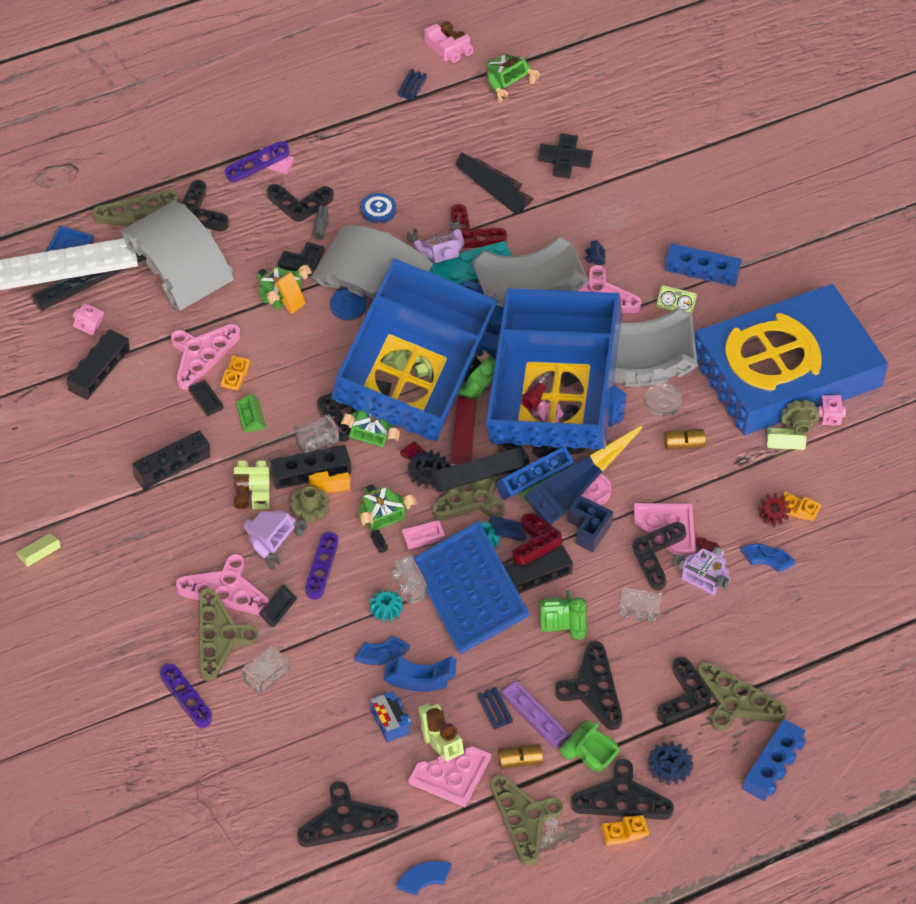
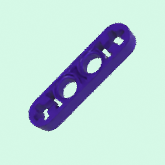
(258, 163)
(321, 565)
(183, 697)

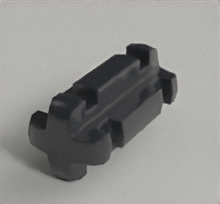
(379, 541)

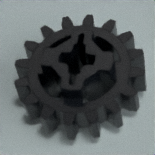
(427, 464)

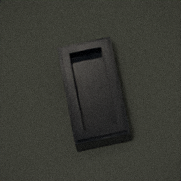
(206, 398)
(277, 605)

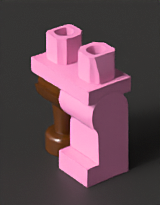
(447, 47)

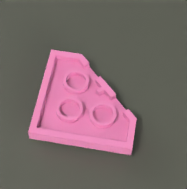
(657, 515)
(453, 778)

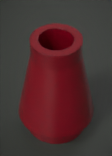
(533, 396)

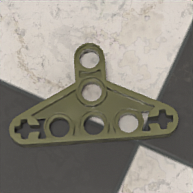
(129, 215)
(468, 501)
(218, 625)
(745, 704)
(520, 808)

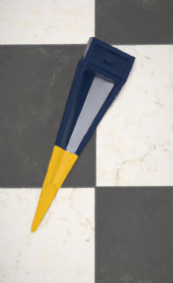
(558, 493)

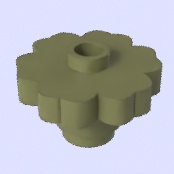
(800, 416)
(309, 503)

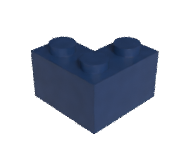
(592, 522)

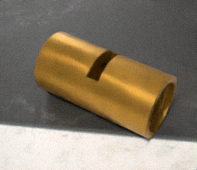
(684, 439)
(520, 756)

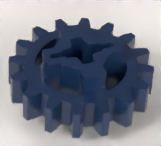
(667, 766)

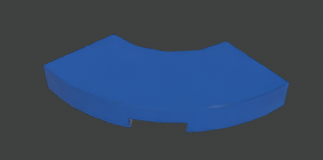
(767, 555)
(381, 653)
(423, 875)

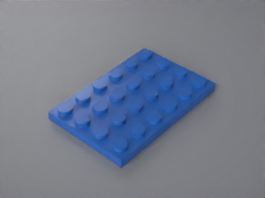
(470, 587)

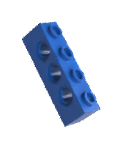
(703, 264)
(534, 473)
(763, 786)

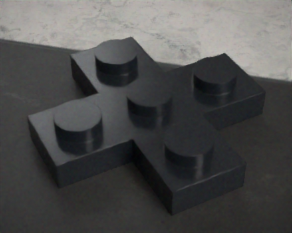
(565, 155)

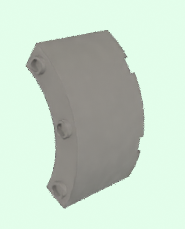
(180, 253)
(362, 258)
(546, 269)
(656, 350)

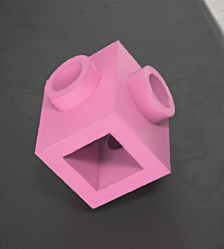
(88, 318)
(831, 410)
(542, 412)

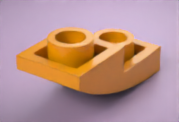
(291, 293)
(236, 373)
(335, 483)
(803, 509)
(627, 830)

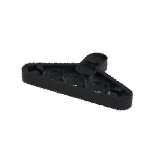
(596, 695)
(632, 797)
(335, 821)

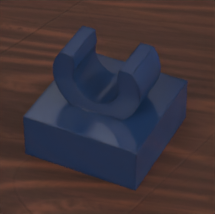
(595, 253)

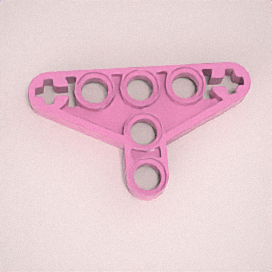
(606, 287)
(206, 346)
(235, 590)

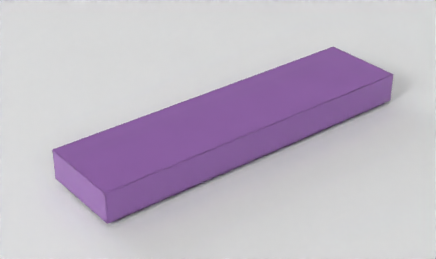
(535, 714)

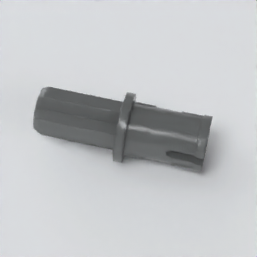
(320, 222)

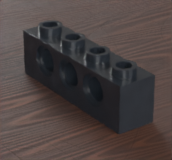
(171, 460)
(333, 460)

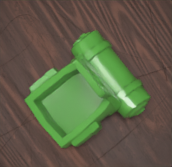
(563, 614)
(591, 746)

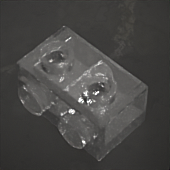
(317, 434)
(409, 579)
(265, 670)

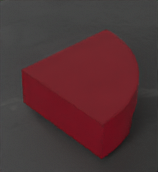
(411, 450)
(702, 543)

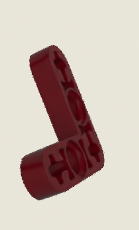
(468, 234)
(547, 539)

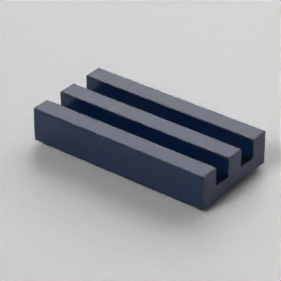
(411, 74)
(507, 528)
(488, 694)

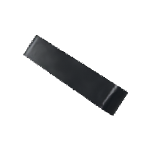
(478, 469)

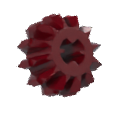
(781, 509)

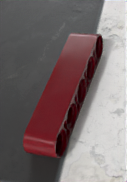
(463, 430)

